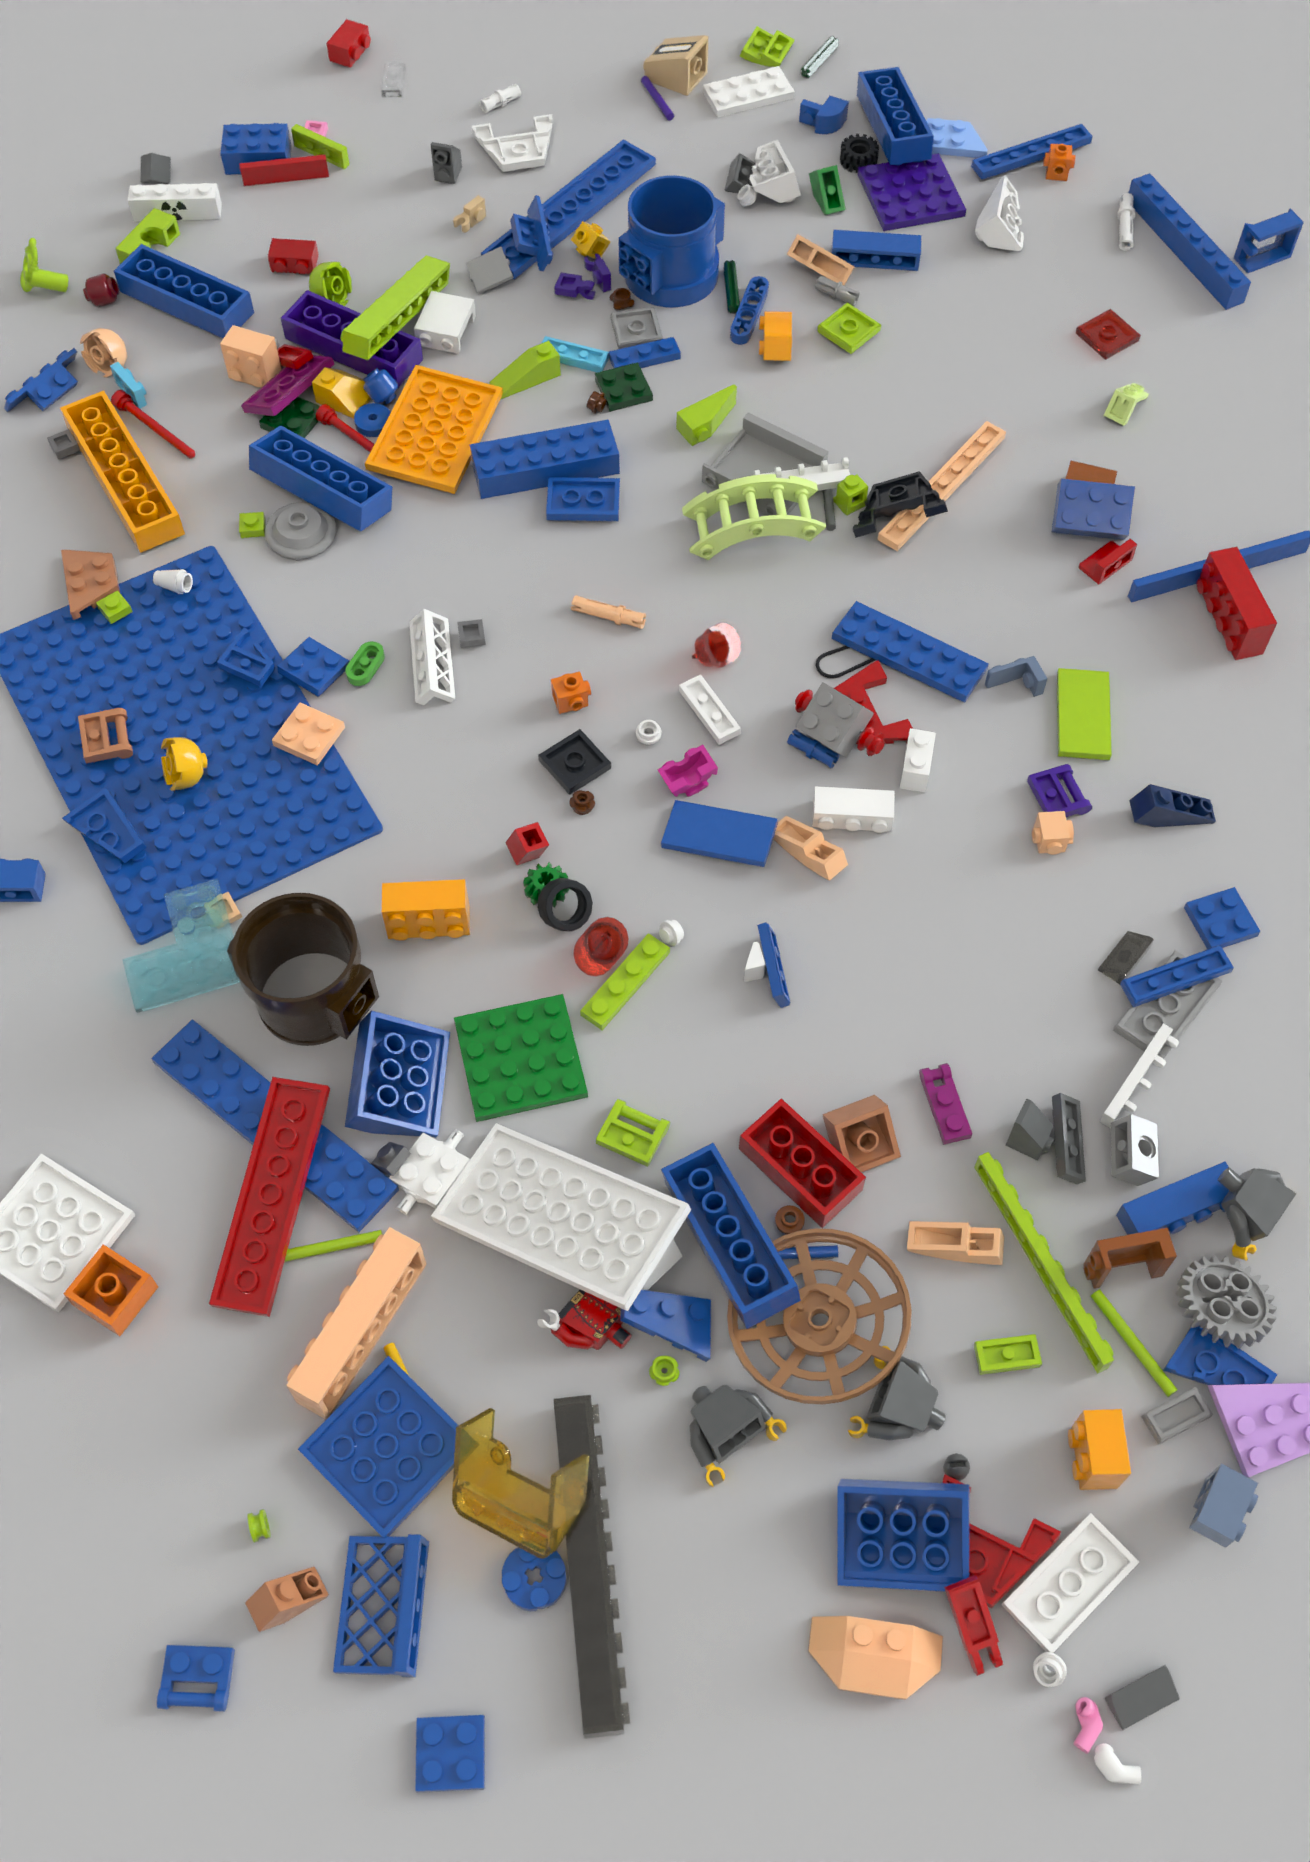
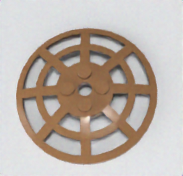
(842, 1322)

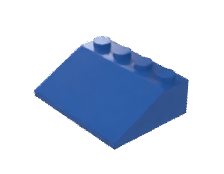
(397, 1077)
(902, 1534)

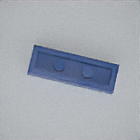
(774, 965)

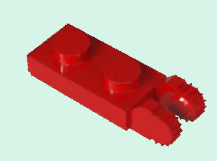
(974, 1622)

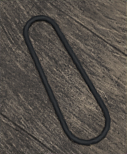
(844, 672)

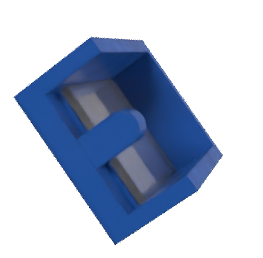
(1268, 241)

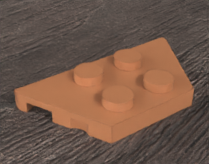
(88, 578)

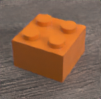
(111, 1290)

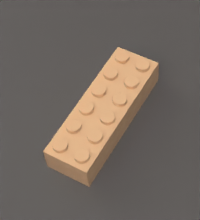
(356, 1323)

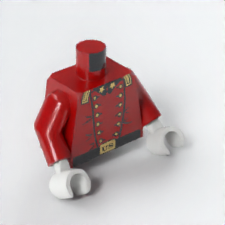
(587, 1323)

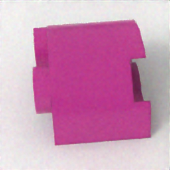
(689, 774)

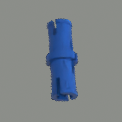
(813, 748)

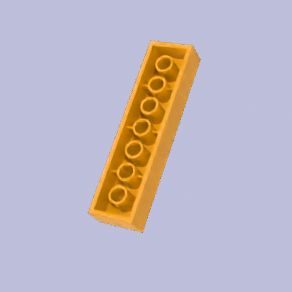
(122, 471)

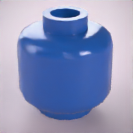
(380, 386)

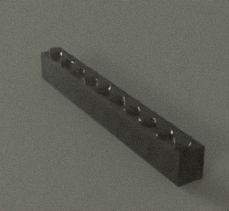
(591, 1577)

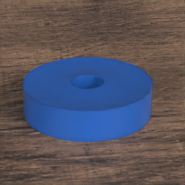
(371, 419)

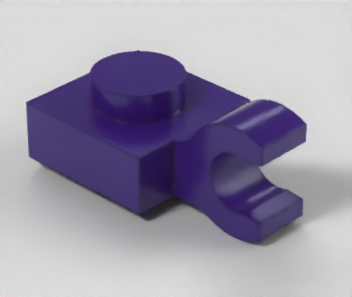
(600, 272)
(572, 284)

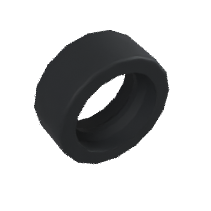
(583, 909)

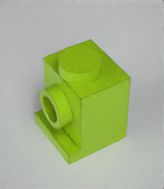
(851, 488)

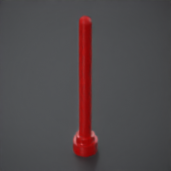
(123, 402)
(327, 416)

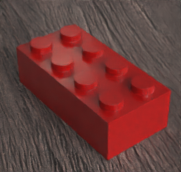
(1236, 603)
(801, 1163)

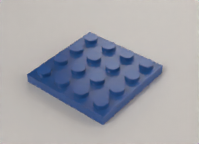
(384, 1447)

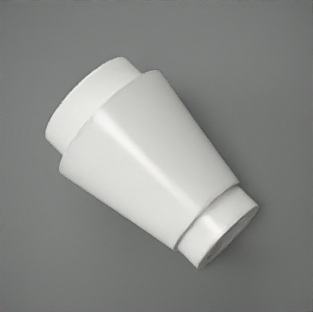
(174, 580)

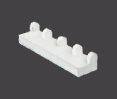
(825, 475)
(1136, 1076)

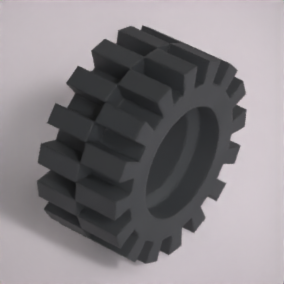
(858, 152)

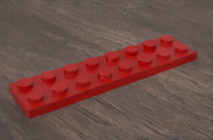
(270, 1197)

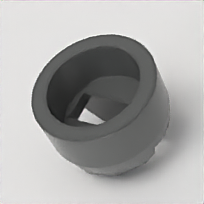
(958, 1473)

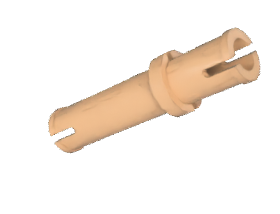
(614, 613)

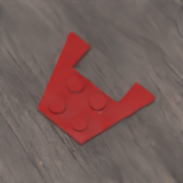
(855, 689)
(1001, 1564)

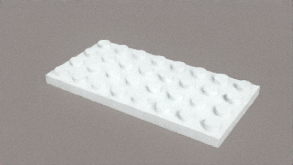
(562, 1215)

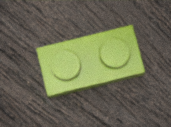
(1007, 1354)

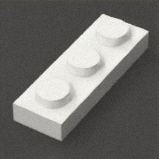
(709, 709)

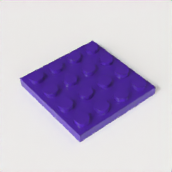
(911, 193)

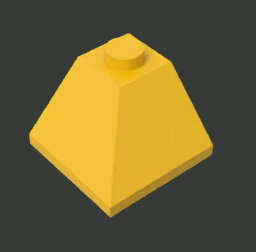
(340, 391)

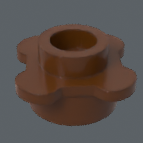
(621, 298)

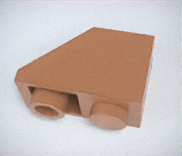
(285, 1598)

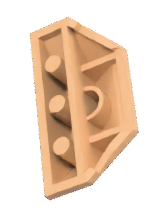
(875, 1655)

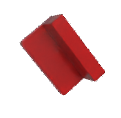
(1108, 560)

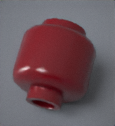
(101, 290)

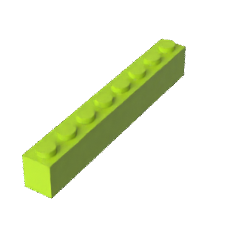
(395, 307)

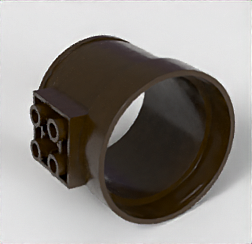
(291, 928)

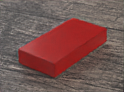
(293, 356)

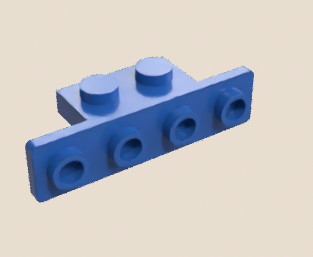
(531, 234)
(48, 386)

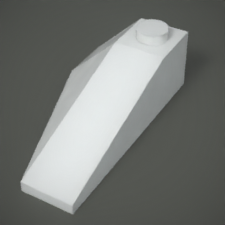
(774, 174)

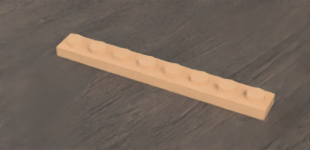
(945, 482)

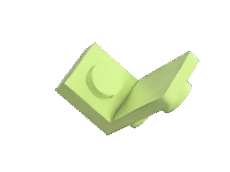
(1124, 402)

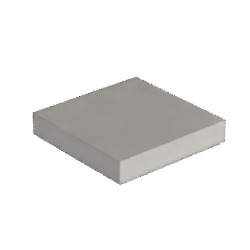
(635, 327)

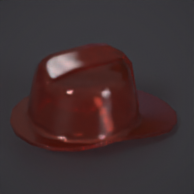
(717, 646)
(600, 946)

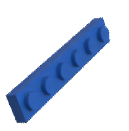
(1029, 151)

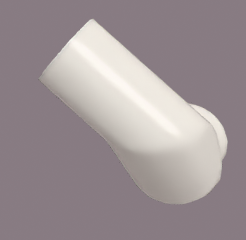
(1112, 1767)

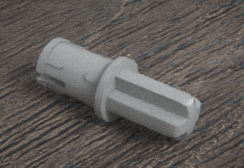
(837, 290)

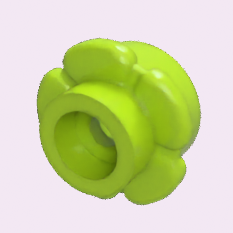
(664, 1378)

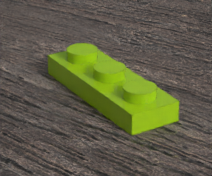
(320, 145)

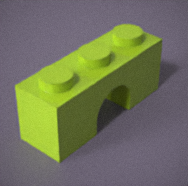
(154, 229)

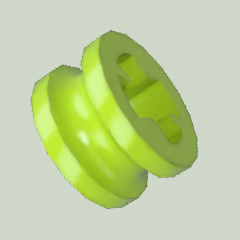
(258, 1525)

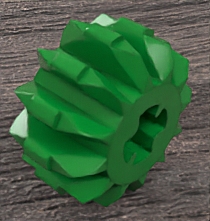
(540, 878)

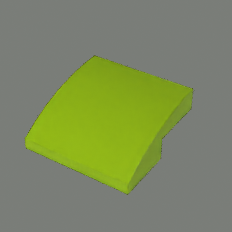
(767, 48)

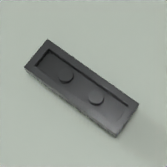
(1068, 1138)

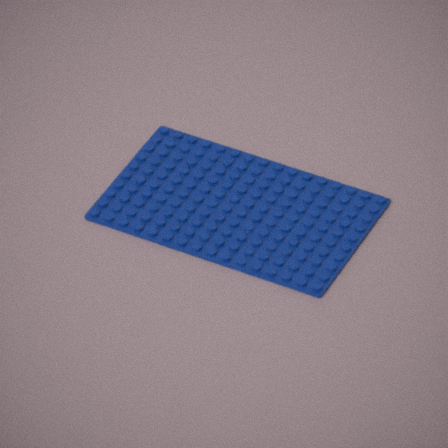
(255, 807)

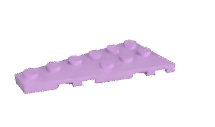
(1264, 1422)

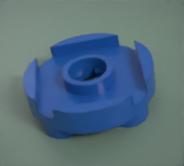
(540, 1594)

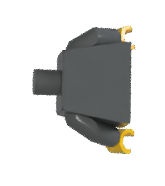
(1253, 1205)
(901, 1404)
(726, 1423)

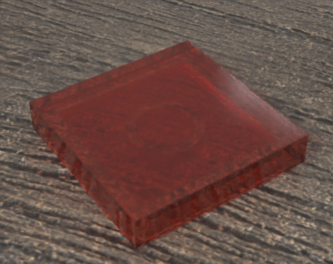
(1108, 334)

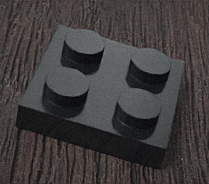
(574, 761)

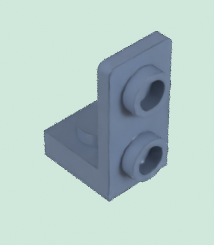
(1026, 668)

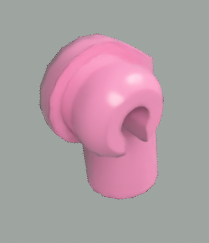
(1090, 1723)

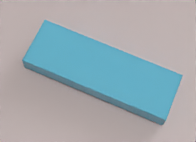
(579, 355)

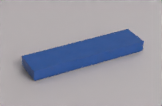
(1176, 976)

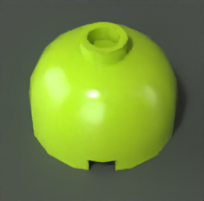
(331, 282)

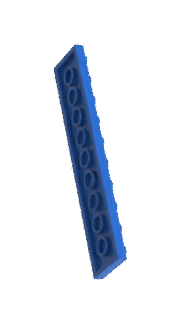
(582, 199)
(238, 1095)

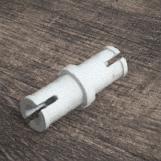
(500, 98)

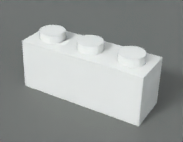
(853, 809)

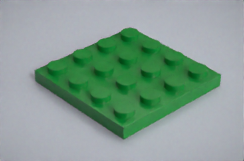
(520, 1057)

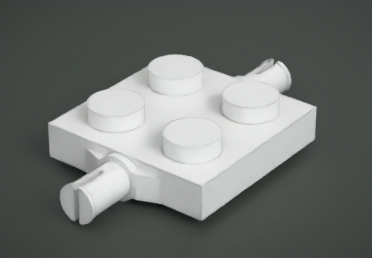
(429, 1170)

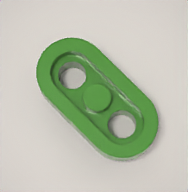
(363, 665)

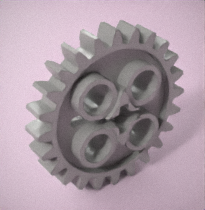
(1226, 1301)

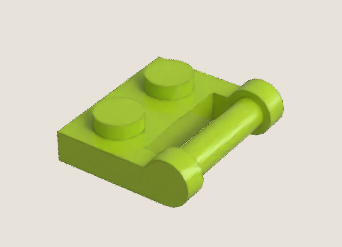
(629, 1140)

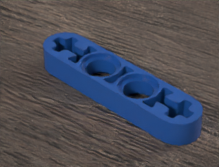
(751, 310)

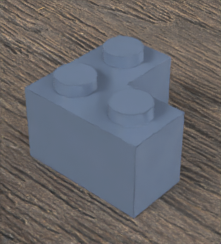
(1223, 1504)

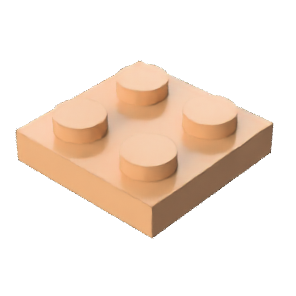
(308, 733)

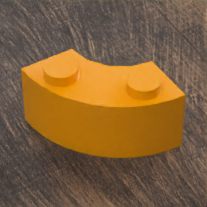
(776, 335)

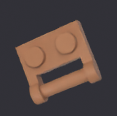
(96, 737)

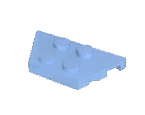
(956, 138)

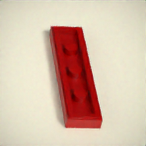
(284, 170)

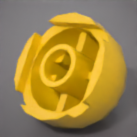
(183, 763)

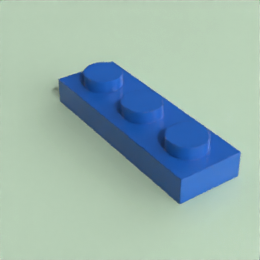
(646, 354)

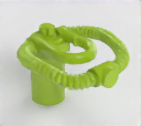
(34, 277)

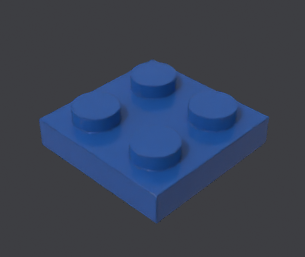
(313, 666)
(1222, 919)
(450, 1753)

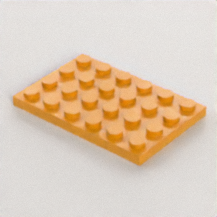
(433, 429)

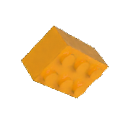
(426, 909)

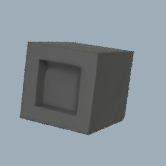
(155, 168)

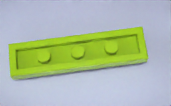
(625, 981)

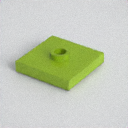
(849, 328)

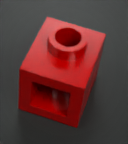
(527, 843)

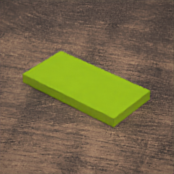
(1083, 714)

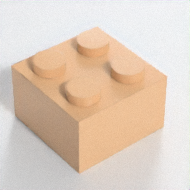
(250, 356)

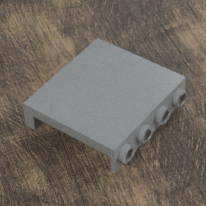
(762, 448)

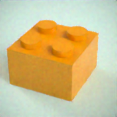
(1099, 1449)

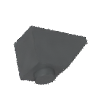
(1031, 1132)

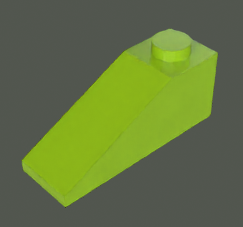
(529, 369)
(703, 418)

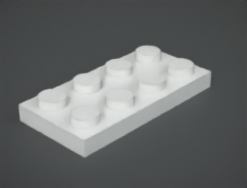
(748, 91)
(1070, 1584)

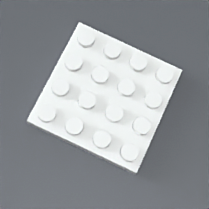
(53, 1229)

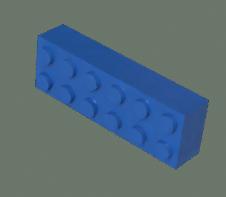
(895, 116)
(183, 291)
(529, 459)
(320, 478)
(731, 1236)

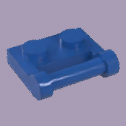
(196, 1665)

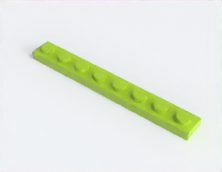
(1050, 1271)

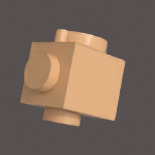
(1052, 832)

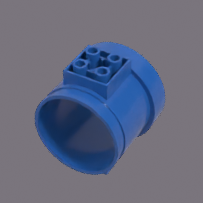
(672, 241)

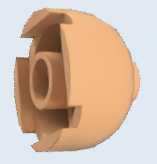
(103, 349)

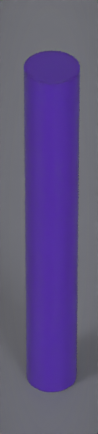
(657, 98)

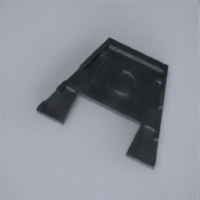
(897, 495)

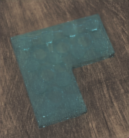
(197, 959)

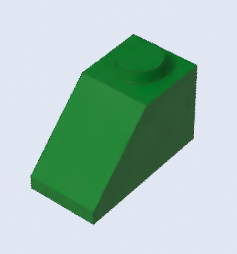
(827, 189)

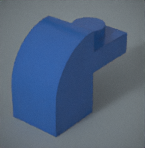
(826, 117)

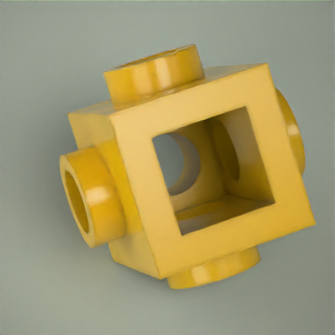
(590, 240)

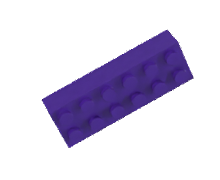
(319, 325)

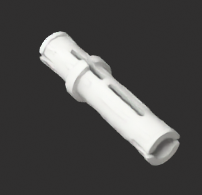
(1126, 215)

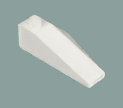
(1000, 220)

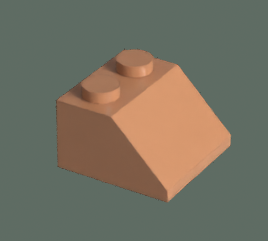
(863, 1133)

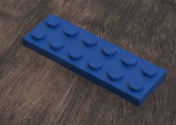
(910, 651)

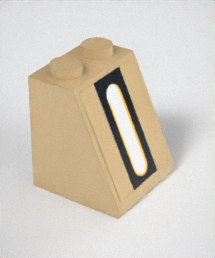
(678, 63)

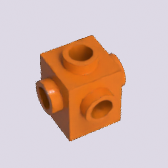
(1059, 162)
(570, 692)

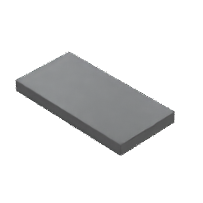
(1174, 1010)

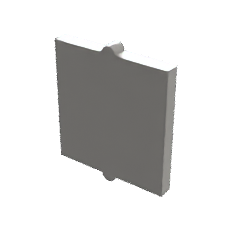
(489, 270)

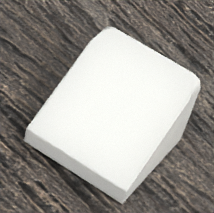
(755, 964)

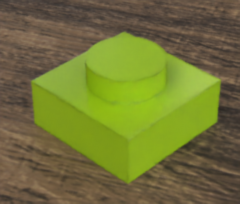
(252, 524)
(114, 607)

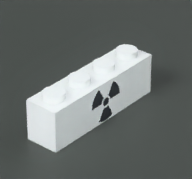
(179, 200)

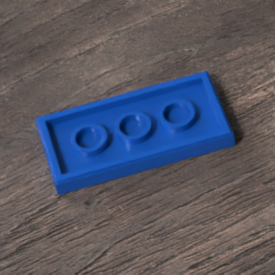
(719, 833)

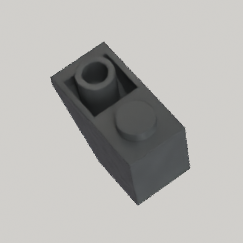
(446, 162)

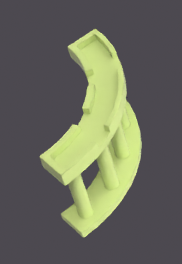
(748, 490)

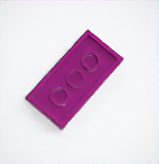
(285, 387)

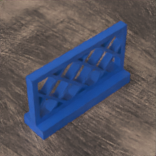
(407, 1614)

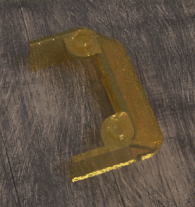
(508, 1502)

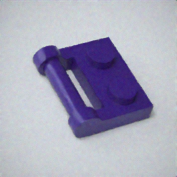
(1051, 794)

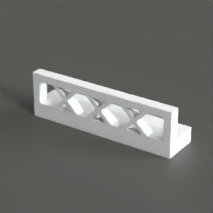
(426, 653)

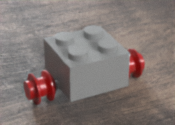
(837, 721)

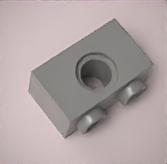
(1134, 1150)

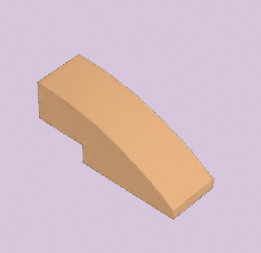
(820, 260)
(810, 848)
(956, 1242)

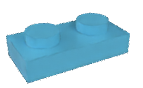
(126, 382)

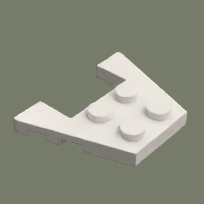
(517, 150)

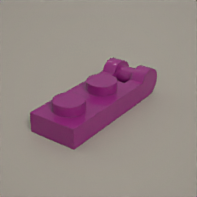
(945, 1104)

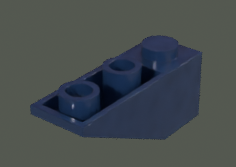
(1167, 807)

